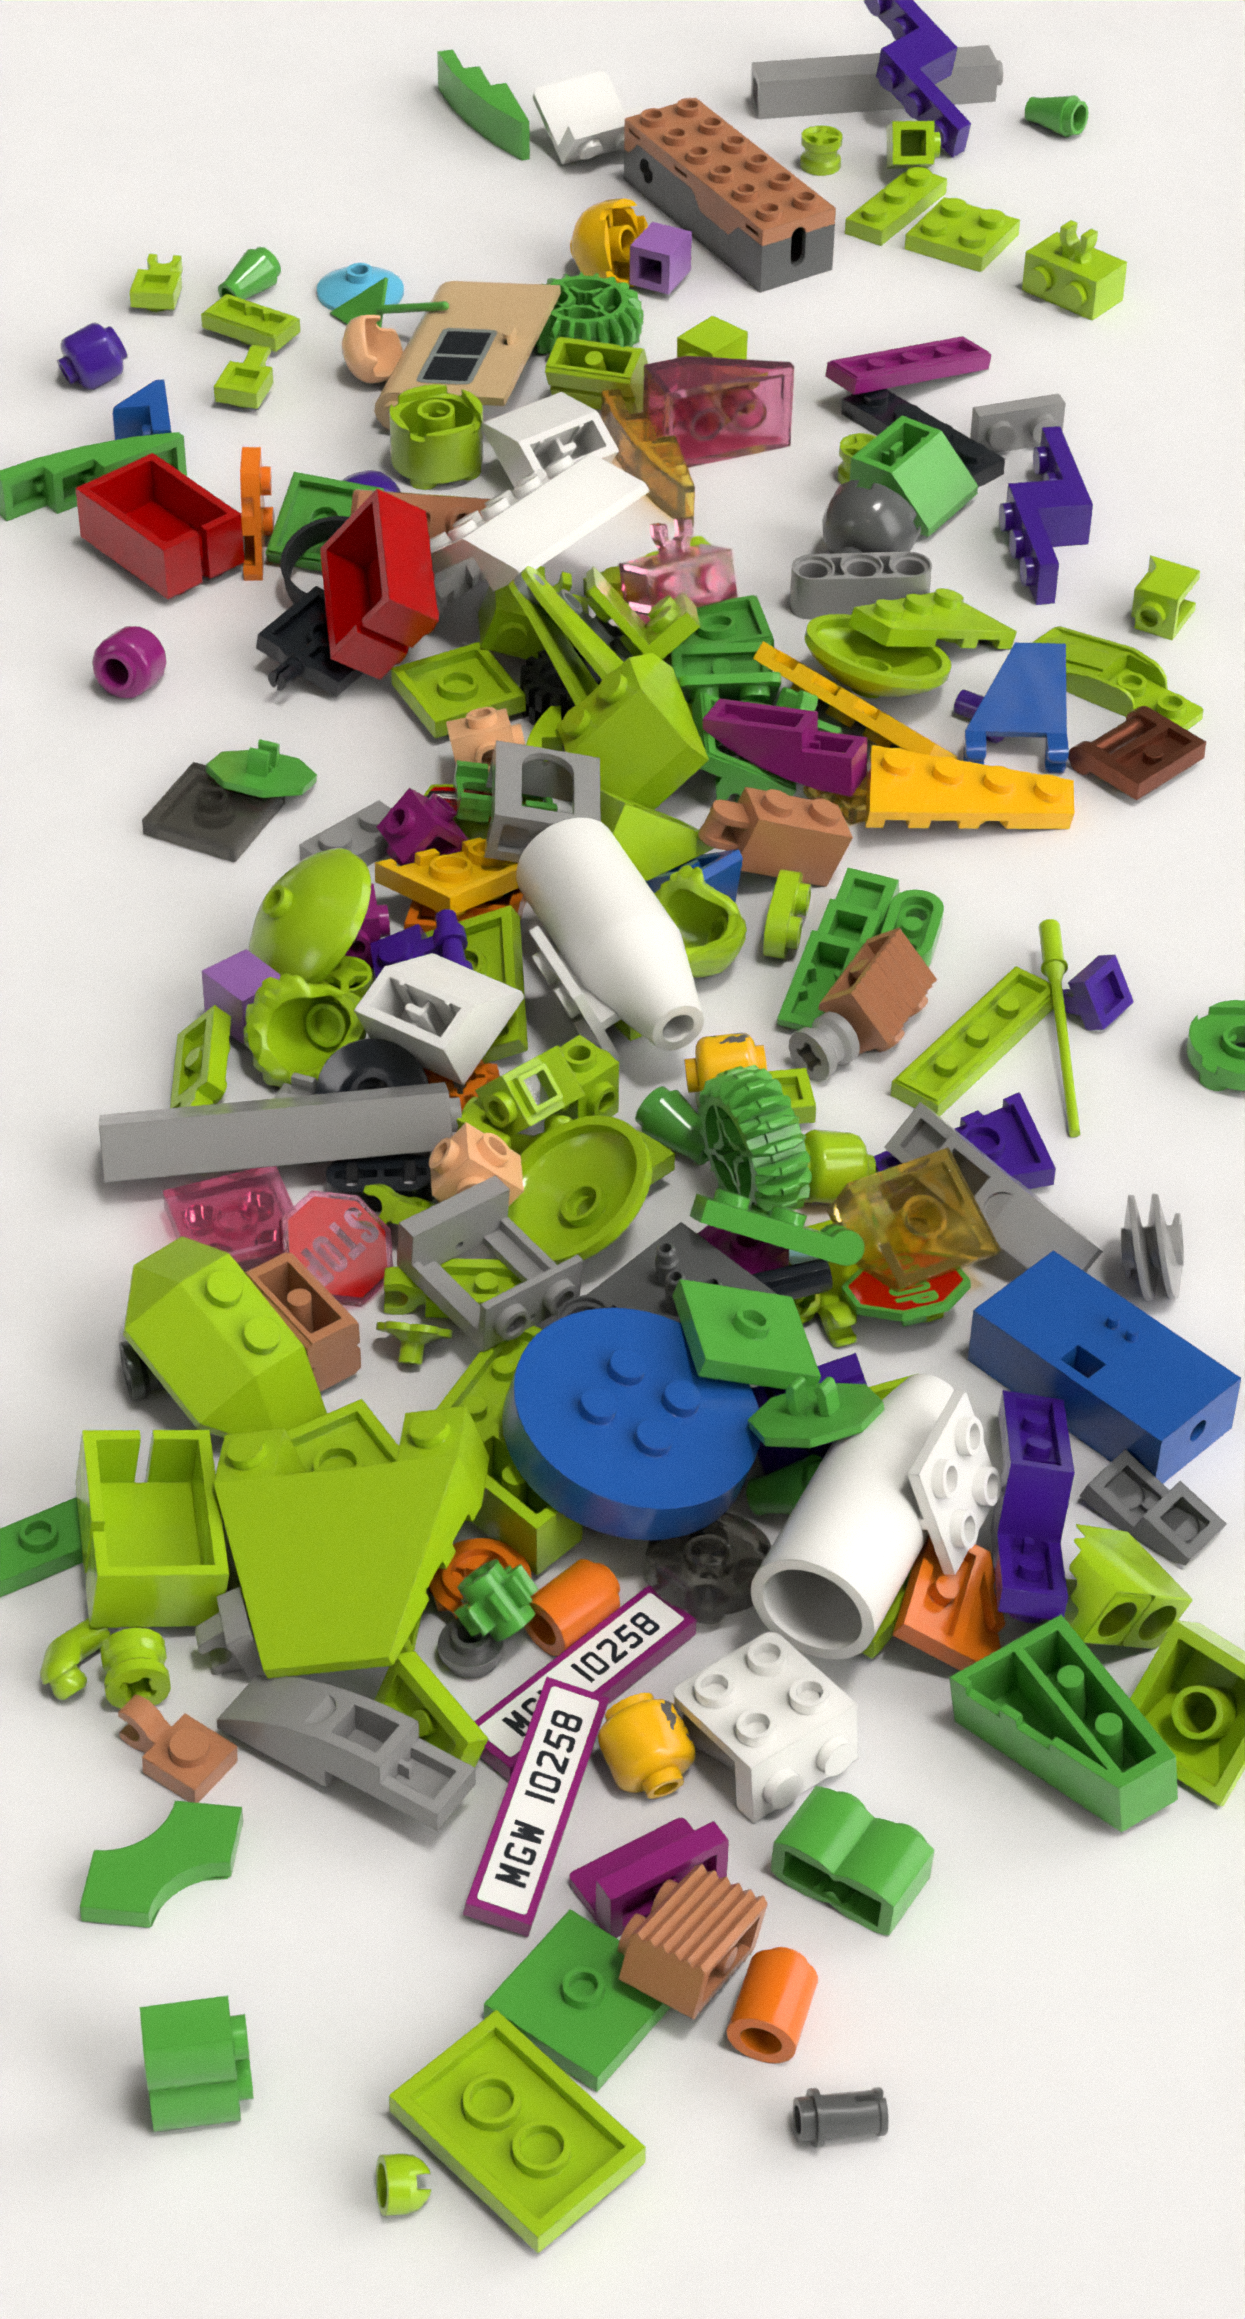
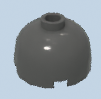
(868, 520)

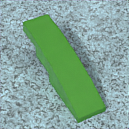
(484, 107)
(54, 477)
(844, 929)

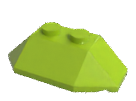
(218, 1342)

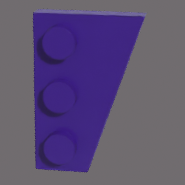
(1007, 1139)

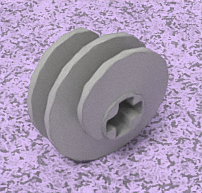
(1152, 1248)

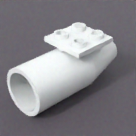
(613, 937)
(869, 1515)

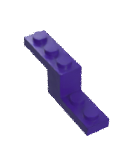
(915, 64)
(1046, 515)
(1032, 1507)

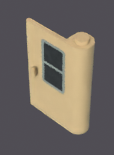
(474, 343)

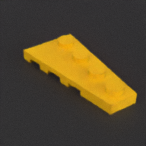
(948, 789)
(450, 880)

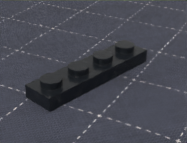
(881, 408)

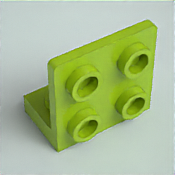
(669, 624)

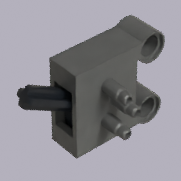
(681, 1253)

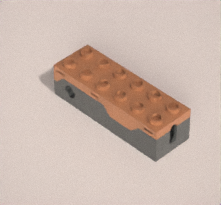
(729, 194)

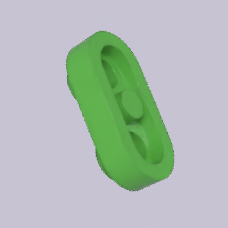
(920, 919)

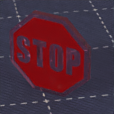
(339, 1244)

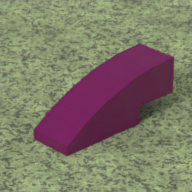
(790, 744)

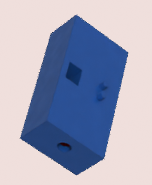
(1112, 1364)

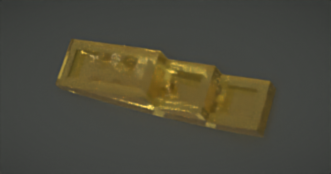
(648, 457)

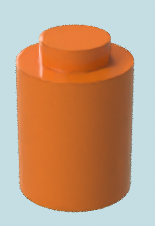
(572, 1605)
(772, 2005)

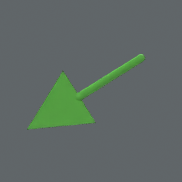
(373, 303)

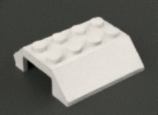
(530, 525)

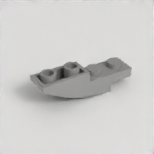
(1015, 1214)
(351, 1737)

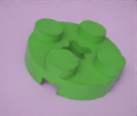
(1213, 1046)

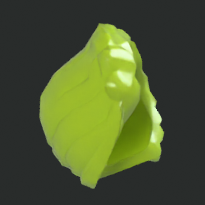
(706, 919)
(298, 1027)

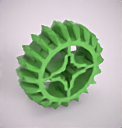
(593, 311)
(754, 1139)

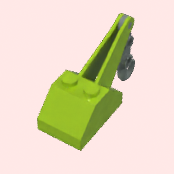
(636, 713)

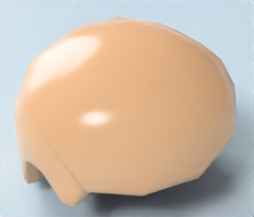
(370, 350)

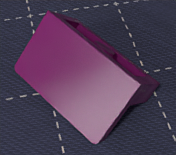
(632, 1875)

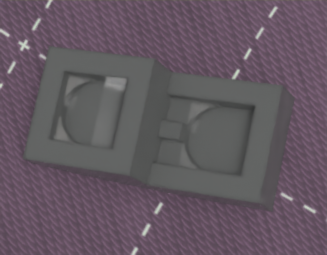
(1162, 1519)

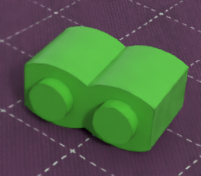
(852, 1859)
(195, 2063)

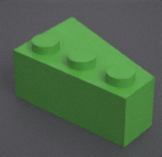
(1068, 1724)

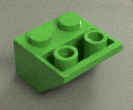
(920, 468)

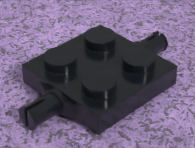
(302, 647)

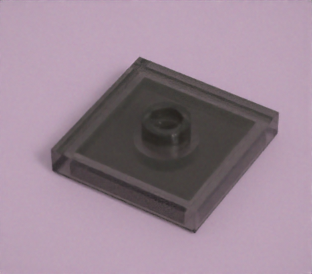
(208, 817)

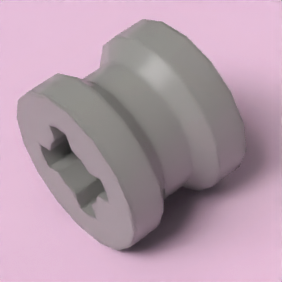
(824, 1046)

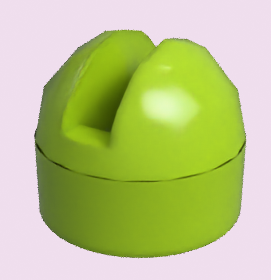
(398, 2184)

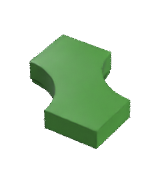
(137, 1880)

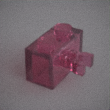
(699, 571)

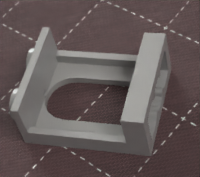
(522, 770)
(463, 1223)

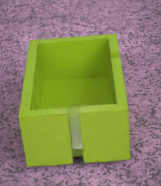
(155, 1544)

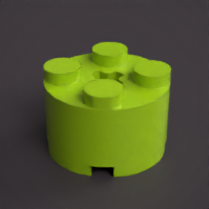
(436, 436)

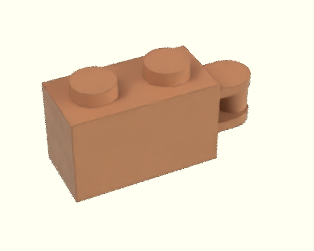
(780, 833)

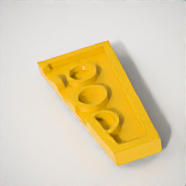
(848, 707)

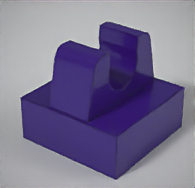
(1098, 993)

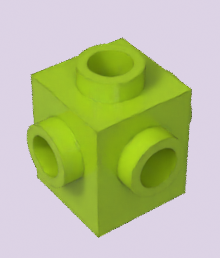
(597, 1076)

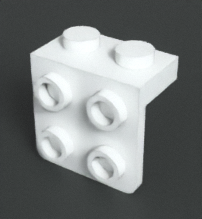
(583, 116)
(774, 1720)

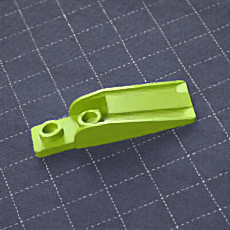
(1119, 677)

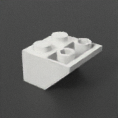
(547, 432)
(438, 1013)

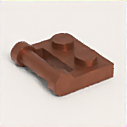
(1142, 765)

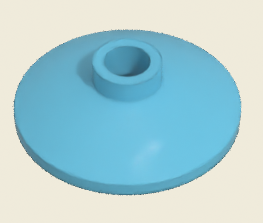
(350, 281)

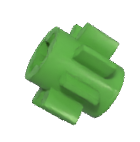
(496, 1600)

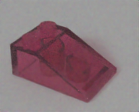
(720, 405)

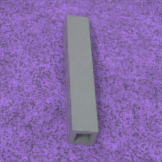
(851, 84)
(276, 1131)

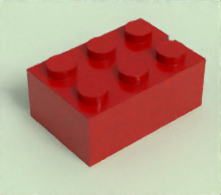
(160, 525)
(379, 584)

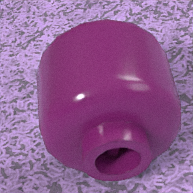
(129, 662)

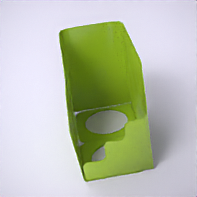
(1120, 1591)

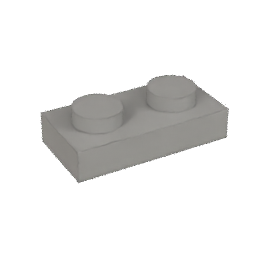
(1016, 422)
(355, 833)

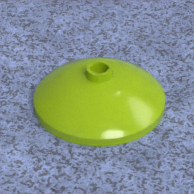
(870, 666)
(312, 915)
(582, 1186)

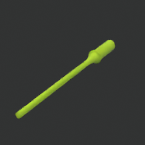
(1054, 968)

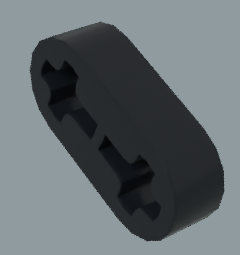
(386, 1170)

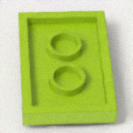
(517, 2130)

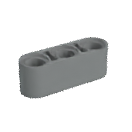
(848, 580)

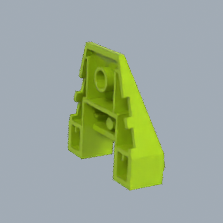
(346, 1554)

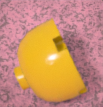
(604, 239)

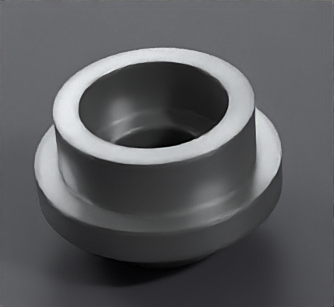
(468, 1659)

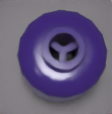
(92, 356)

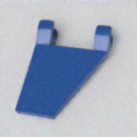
(1025, 702)

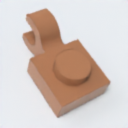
(180, 1756)

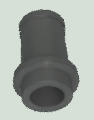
(839, 2115)

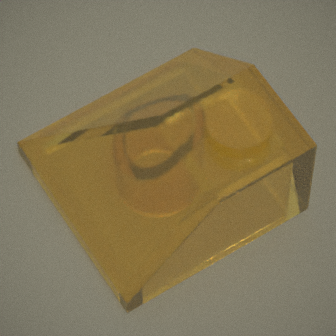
(915, 1221)

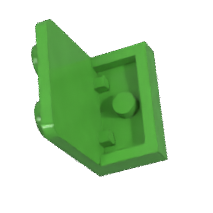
(724, 672)

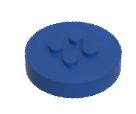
(624, 1427)

